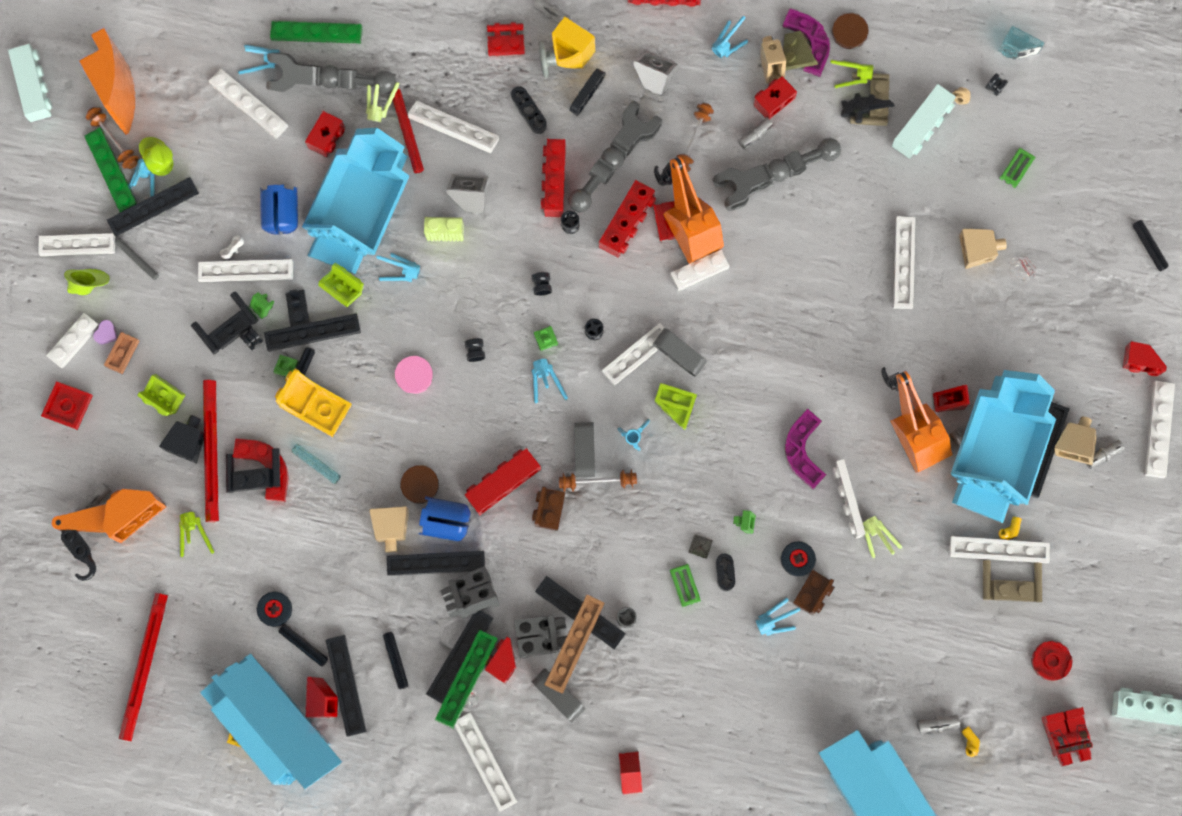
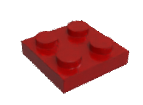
(66, 405)

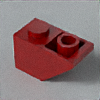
(1143, 358)
(503, 662)
(320, 699)

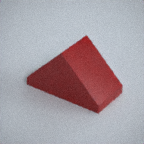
(951, 399)
(630, 772)

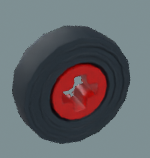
(801, 568)
(281, 616)

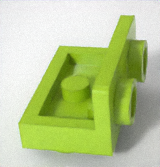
(341, 285)
(162, 396)

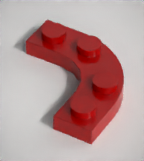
(262, 453)

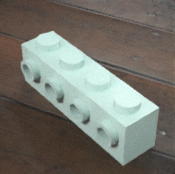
(30, 83)
(923, 122)
(1147, 707)

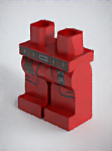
(1068, 734)

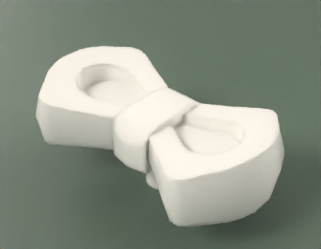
(237, 241)

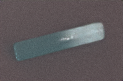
(316, 464)

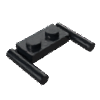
(230, 329)
(254, 478)

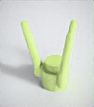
(373, 111)
(874, 527)

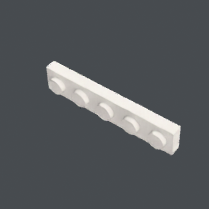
(248, 104)
(453, 126)
(904, 262)
(245, 270)
(1159, 429)
(999, 549)
(485, 762)

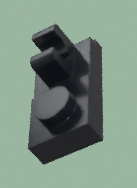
(297, 307)

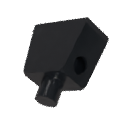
(184, 440)

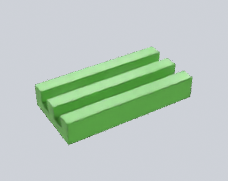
(1009, 180)
(690, 601)

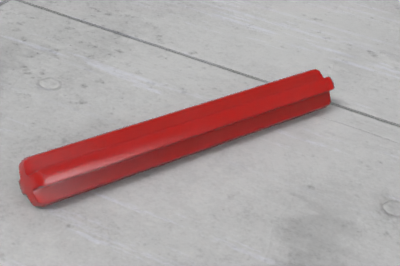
(407, 132)

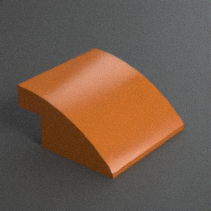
(111, 79)

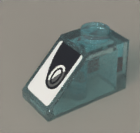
(1020, 44)

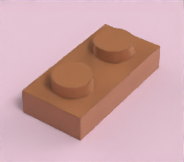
(121, 353)

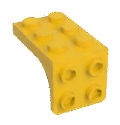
(312, 403)

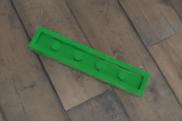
(316, 32)
(110, 169)
(466, 679)

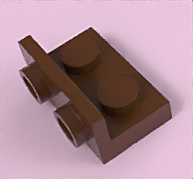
(549, 509)
(813, 593)

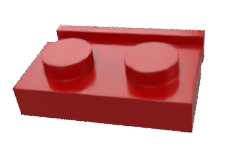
(662, 226)

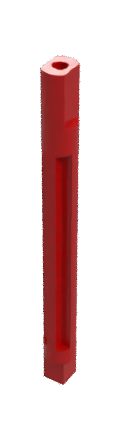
(210, 451)
(143, 667)

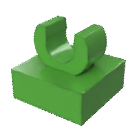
(260, 305)
(545, 338)
(285, 365)
(746, 522)

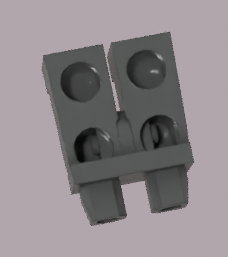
(471, 593)
(545, 631)

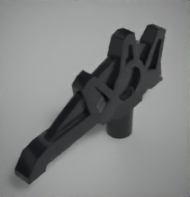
(862, 105)

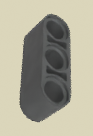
(679, 352)
(584, 449)
(564, 702)

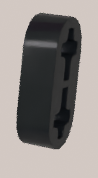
(730, 572)

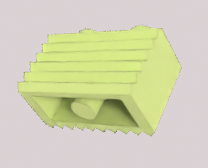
(444, 228)

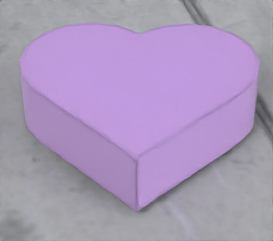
(105, 333)

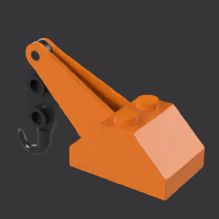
(691, 219)
(917, 428)
(118, 518)

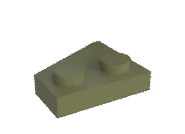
(797, 51)

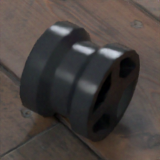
(996, 84)
(593, 325)
(251, 338)

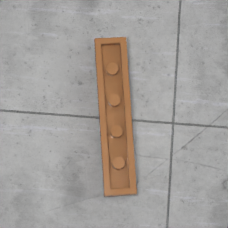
(574, 644)

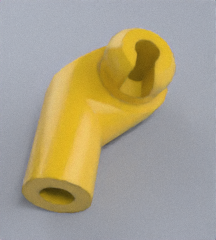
(1011, 531)
(973, 742)

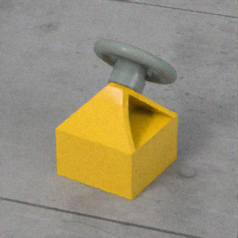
(571, 47)

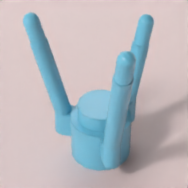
(721, 46)
(265, 51)
(142, 171)
(410, 268)
(542, 370)
(633, 435)
(766, 623)

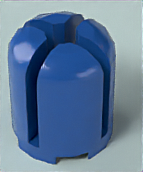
(279, 209)
(445, 510)

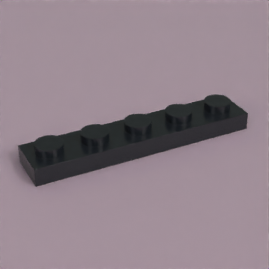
(153, 206)
(312, 332)
(1060, 414)
(435, 563)
(570, 606)
(454, 661)
(346, 686)

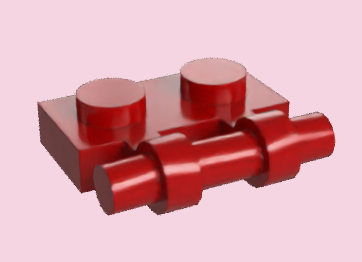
(506, 44)

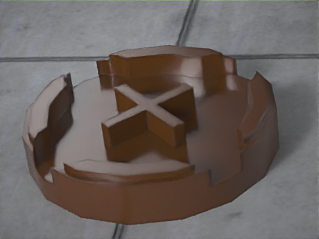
(850, 30)
(418, 483)

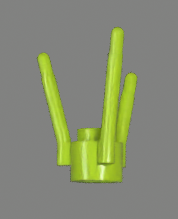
(864, 71)
(187, 523)

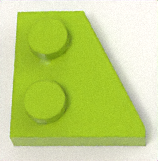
(676, 403)

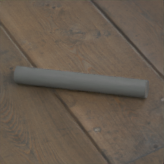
(137, 259)

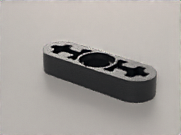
(587, 91)
(528, 117)

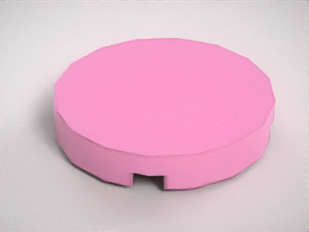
(413, 374)

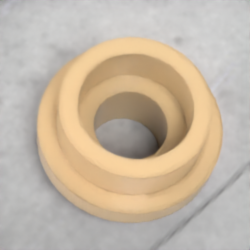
(962, 95)

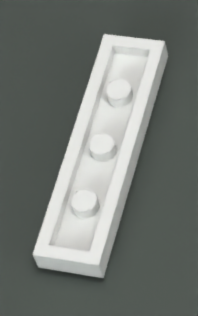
(76, 244)
(632, 356)
(850, 506)

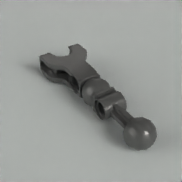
(327, 76)
(614, 156)
(778, 170)

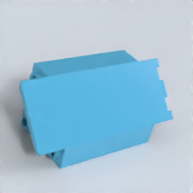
(357, 199)
(1004, 444)
(269, 725)
(873, 778)

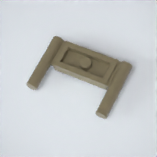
(880, 89)
(1012, 590)

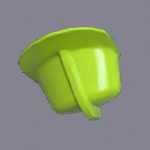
(156, 156)
(84, 280)

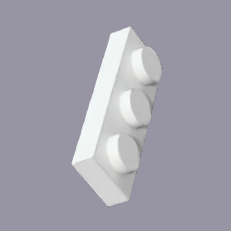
(699, 270)
(73, 340)

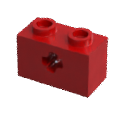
(771, 106)
(325, 124)

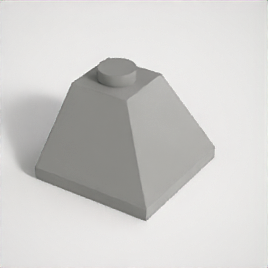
(654, 71)
(469, 192)

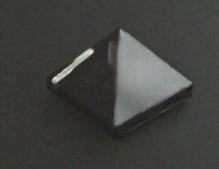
(700, 546)

